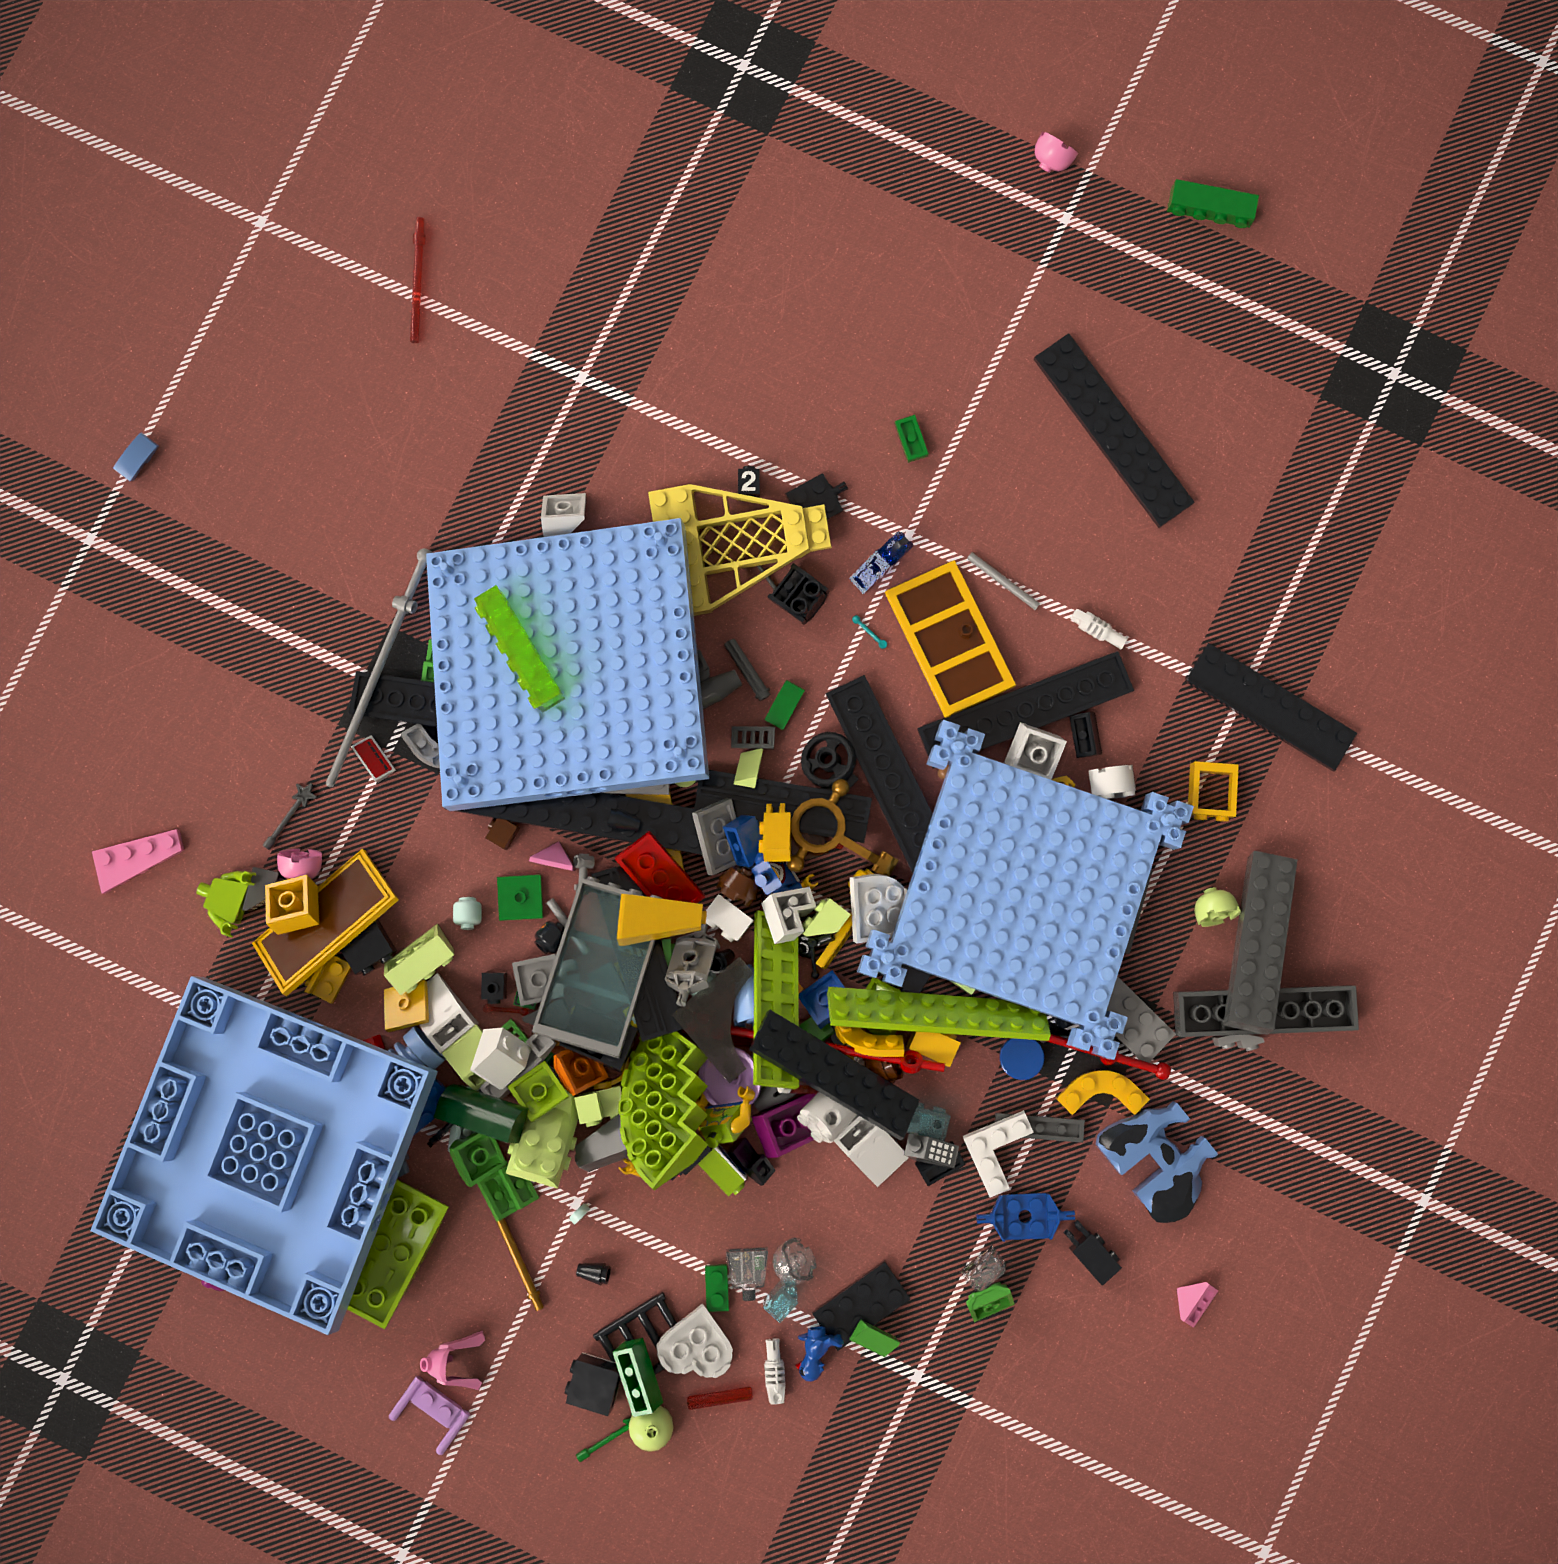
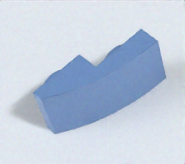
(135, 456)

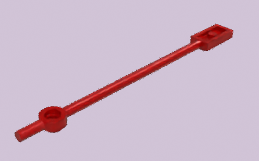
(910, 1063)

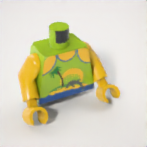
(726, 1121)

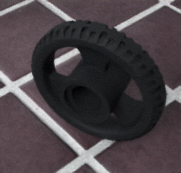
(833, 741)

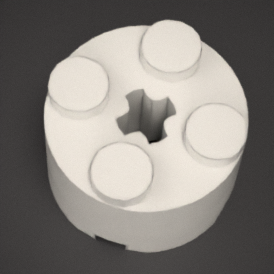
(1113, 782)

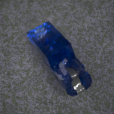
(881, 562)

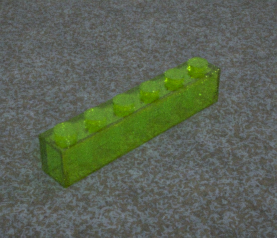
(519, 649)

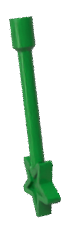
(585, 1453)

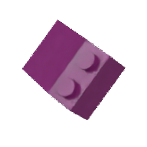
(780, 1128)

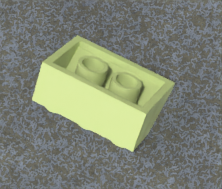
(419, 960)

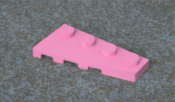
(124, 861)

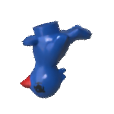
(816, 1346)

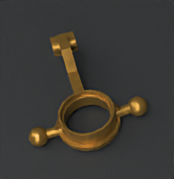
(883, 864)

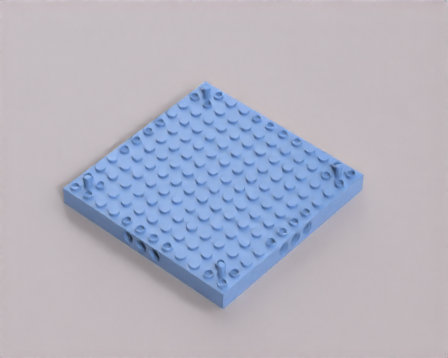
(618, 640)
(264, 1153)

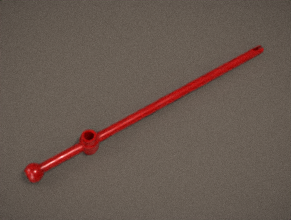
(1161, 1070)

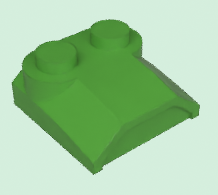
(476, 1157)
(989, 1301)

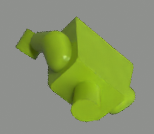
(226, 899)

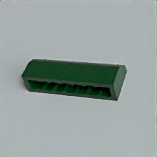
(481, 1113)

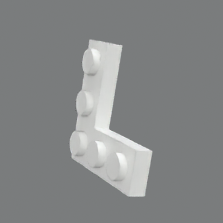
(985, 1140)

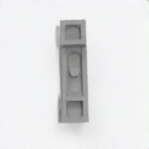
(540, 1049)

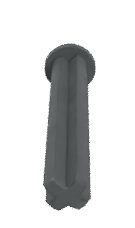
(747, 670)

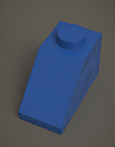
(743, 839)

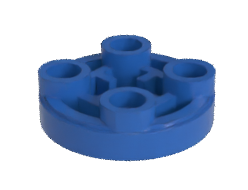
(1021, 1058)

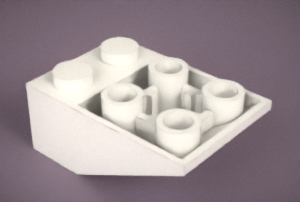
(447, 1015)
(871, 1149)

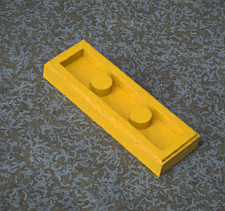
(835, 946)

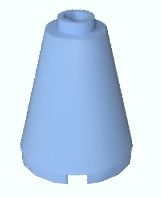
(745, 1003)

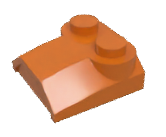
(577, 1071)

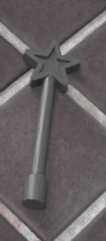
(302, 796)

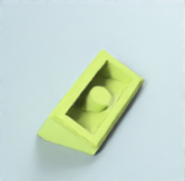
(748, 768)

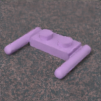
(435, 1405)

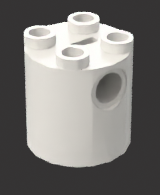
(825, 1118)

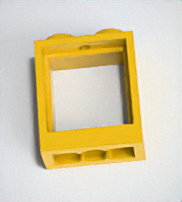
(1193, 796)

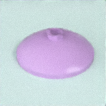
(722, 1092)

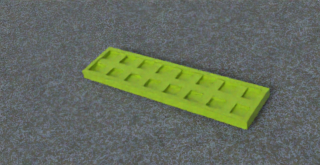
(776, 991)

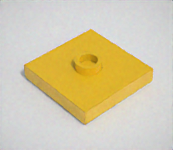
(406, 1009)

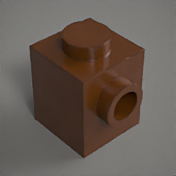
(502, 832)

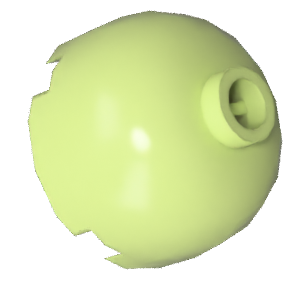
(1215, 907)
(648, 1439)

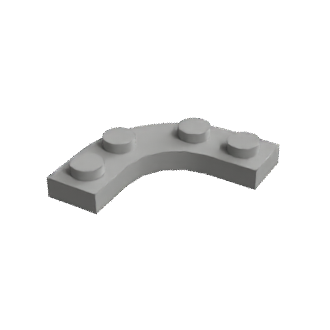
(422, 745)

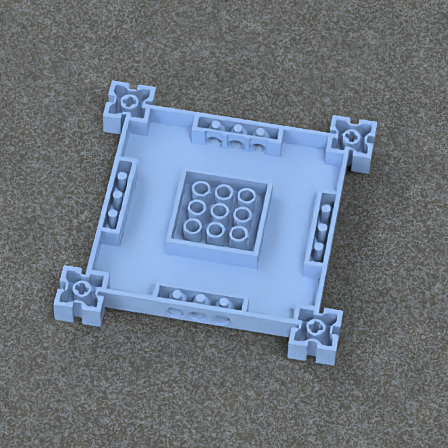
(1026, 889)

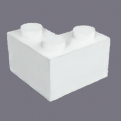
(784, 913)
(727, 918)

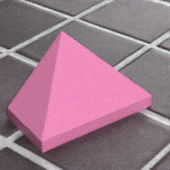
(553, 856)
(1194, 1301)

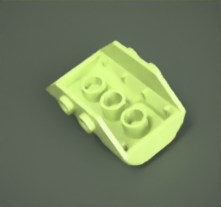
(545, 1145)

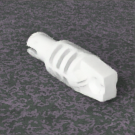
(1098, 628)
(774, 1372)

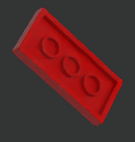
(657, 871)

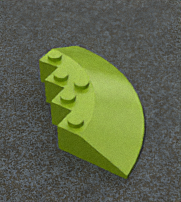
(661, 1109)

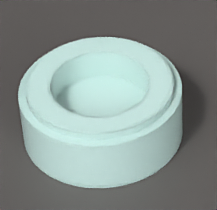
(579, 1213)

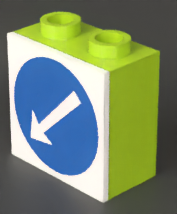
(723, 1170)

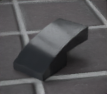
(753, 1164)

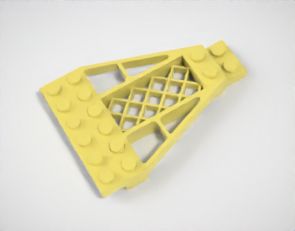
(804, 532)

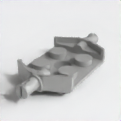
(691, 976)

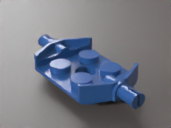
(1041, 1225)

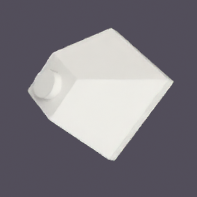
(562, 513)

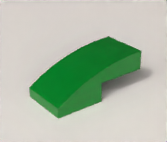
(784, 704)

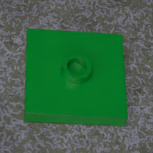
(520, 897)

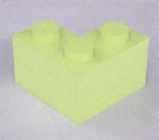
(598, 1104)

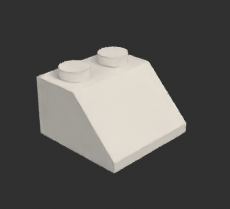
(500, 1057)

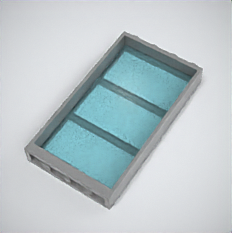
(593, 977)

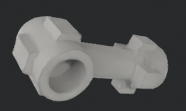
(583, 862)

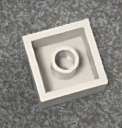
(1035, 751)

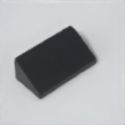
(1085, 735)
(932, 1173)

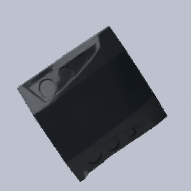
(797, 590)

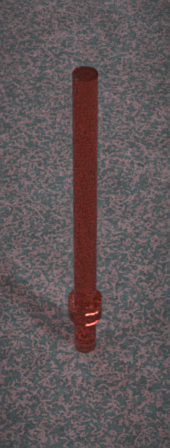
(419, 240)

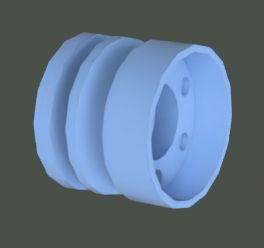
(418, 1049)

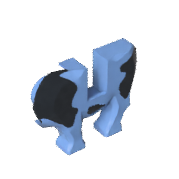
(1176, 1185)

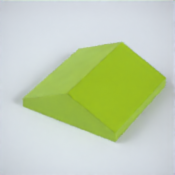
(538, 1091)

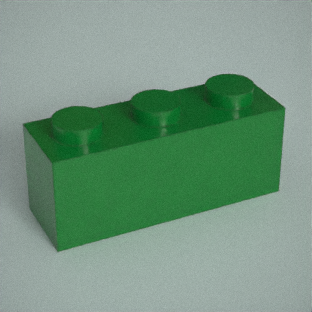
(638, 1377)

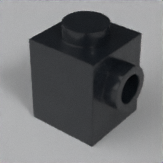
(494, 987)

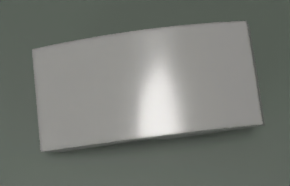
(1248, 1042)

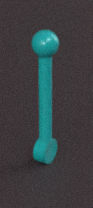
(882, 643)

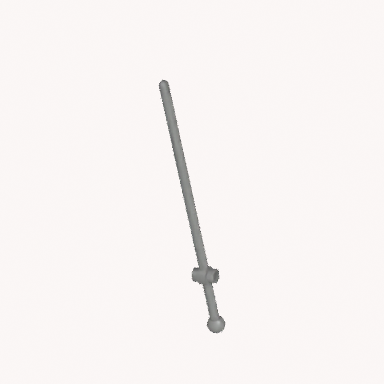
(404, 606)

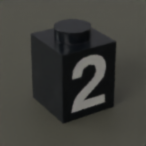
(749, 481)

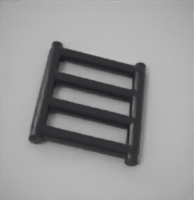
(621, 1324)

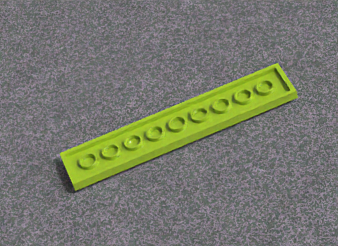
(935, 1014)

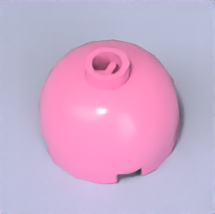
(1053, 153)
(295, 863)

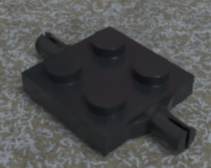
(818, 492)

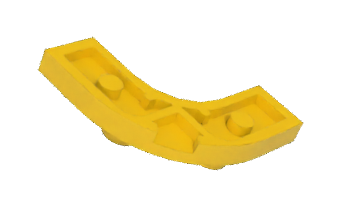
(869, 1043)
(1102, 1082)

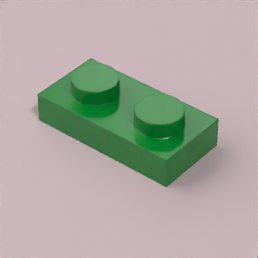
(911, 438)
(717, 1287)

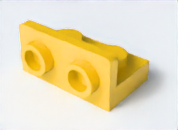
(328, 979)

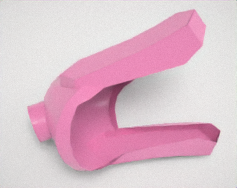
(438, 1358)

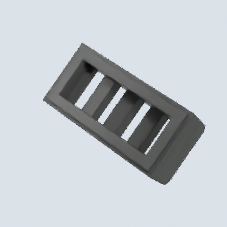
(744, 729)

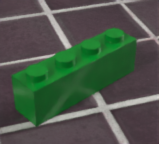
(1212, 203)

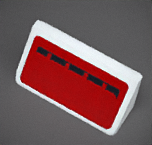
(373, 758)

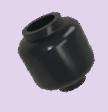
(549, 937)

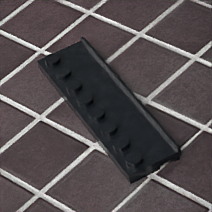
(1271, 707)
(814, 821)
(656, 998)

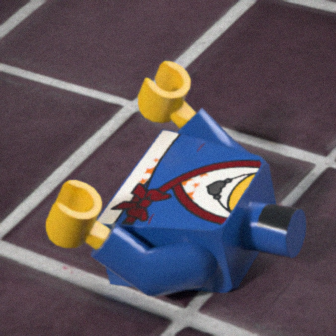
(777, 877)

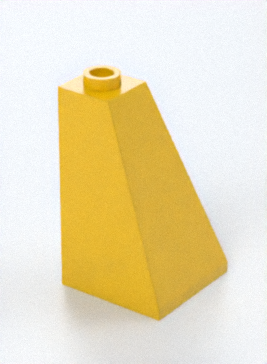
(656, 918)

